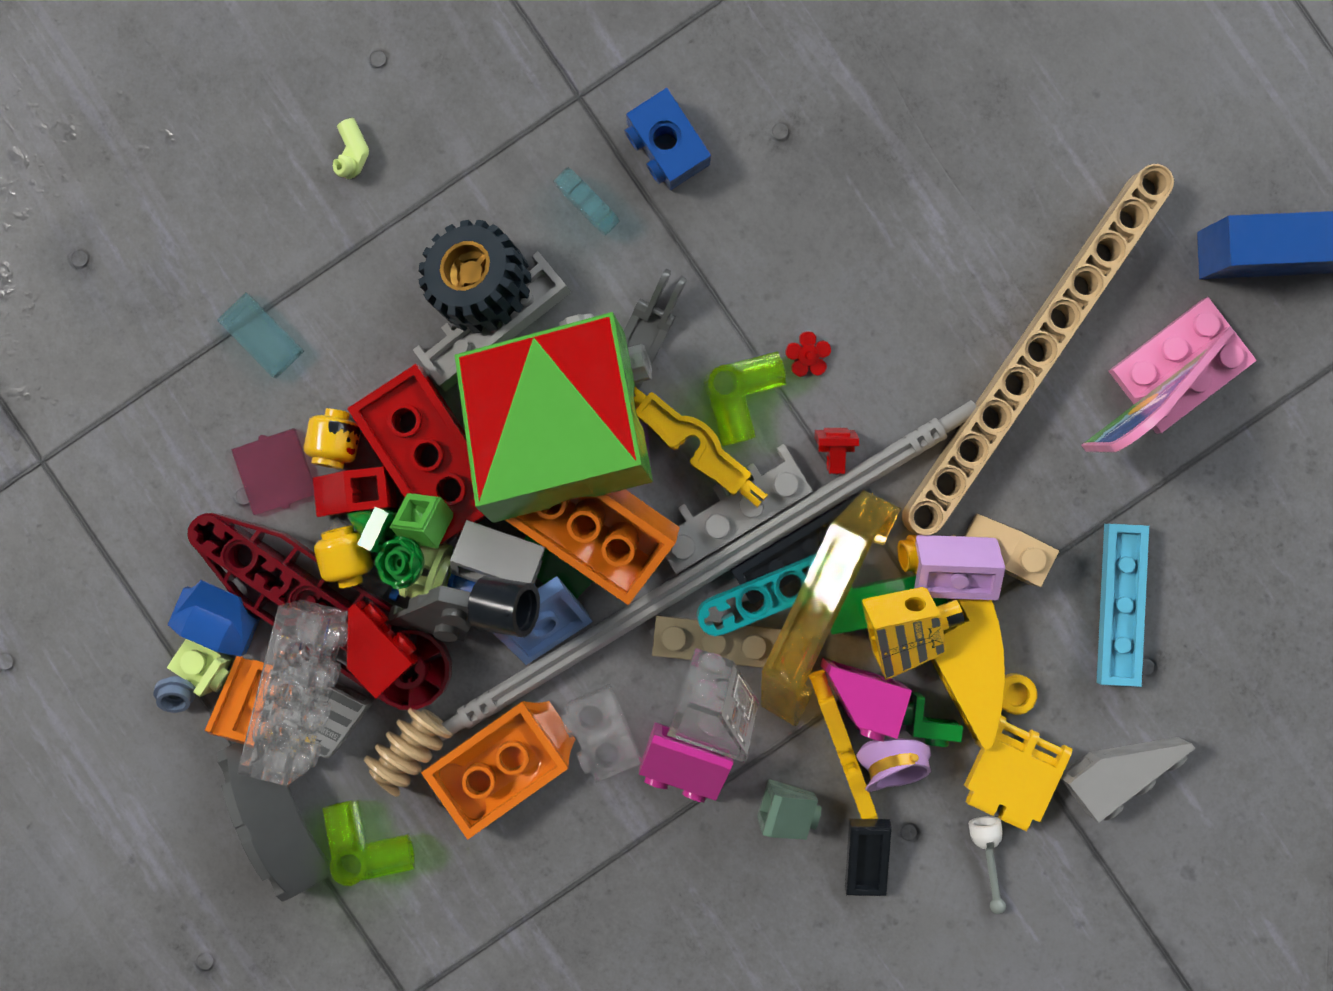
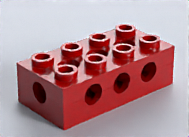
(401, 452)

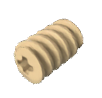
(407, 750)

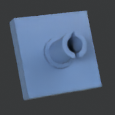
(558, 619)

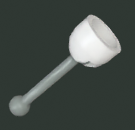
(987, 834)

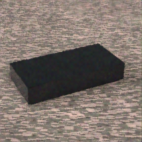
(868, 857)

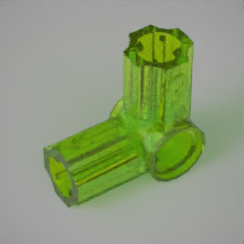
(748, 377)
(348, 837)

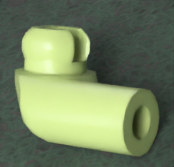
(355, 153)

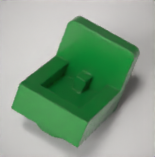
(934, 730)

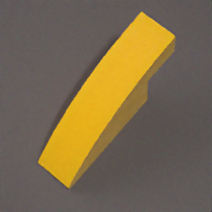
(975, 669)

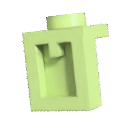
(201, 667)

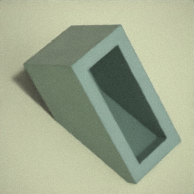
(788, 811)

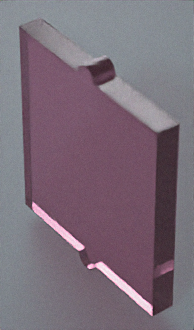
(274, 471)

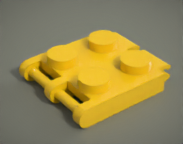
(1016, 776)

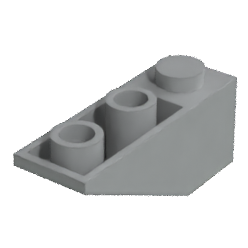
(1114, 775)

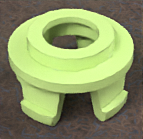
(440, 571)

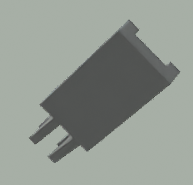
(651, 324)

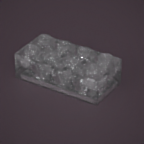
(285, 721)

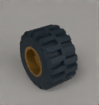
(474, 276)

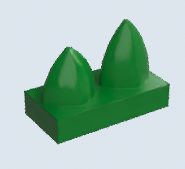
(373, 527)

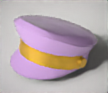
(894, 762)

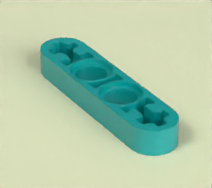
(773, 599)

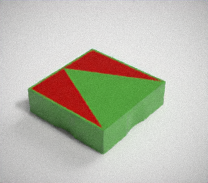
(551, 418)

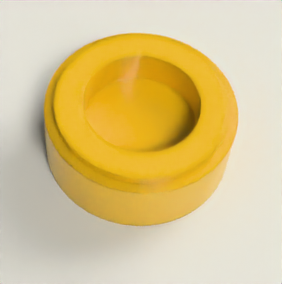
(1019, 694)

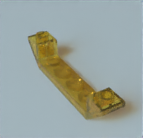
(819, 603)

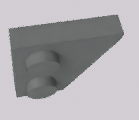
(437, 613)

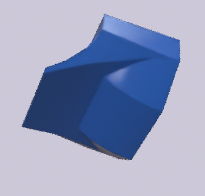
(214, 619)

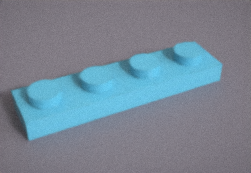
(1122, 605)

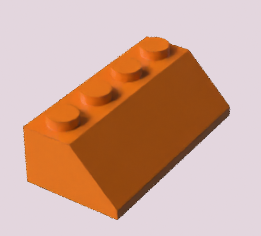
(604, 537)

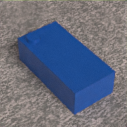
(1267, 245)

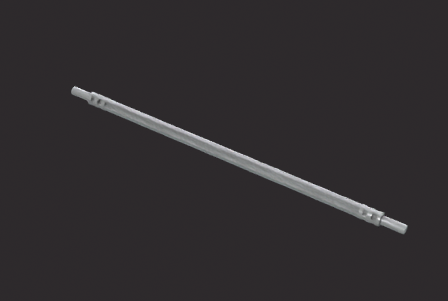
(707, 570)

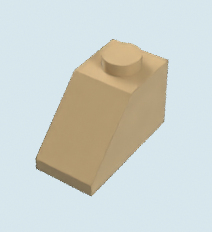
(1022, 554)

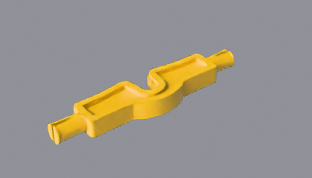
(709, 457)
(842, 745)

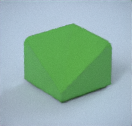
(422, 519)

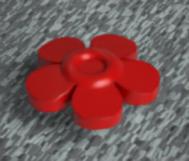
(808, 354)

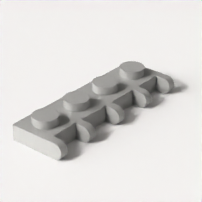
(545, 292)
(736, 514)

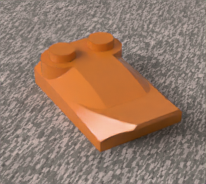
(501, 765)

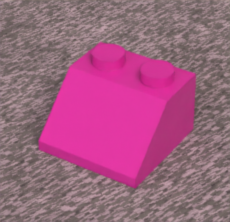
(868, 699)
(684, 766)

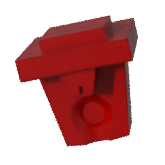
(836, 444)

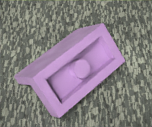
(959, 567)

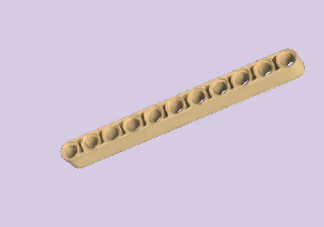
(1075, 306)

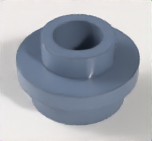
(174, 694)

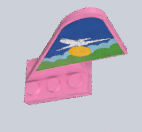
(1173, 375)

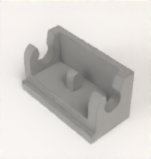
(495, 554)

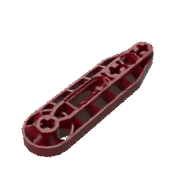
(301, 585)

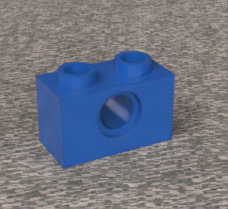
(664, 116)

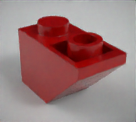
(354, 491)
(374, 651)

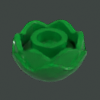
(389, 562)

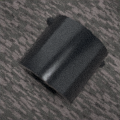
(504, 606)

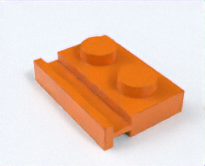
(236, 701)

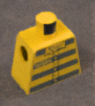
(908, 628)

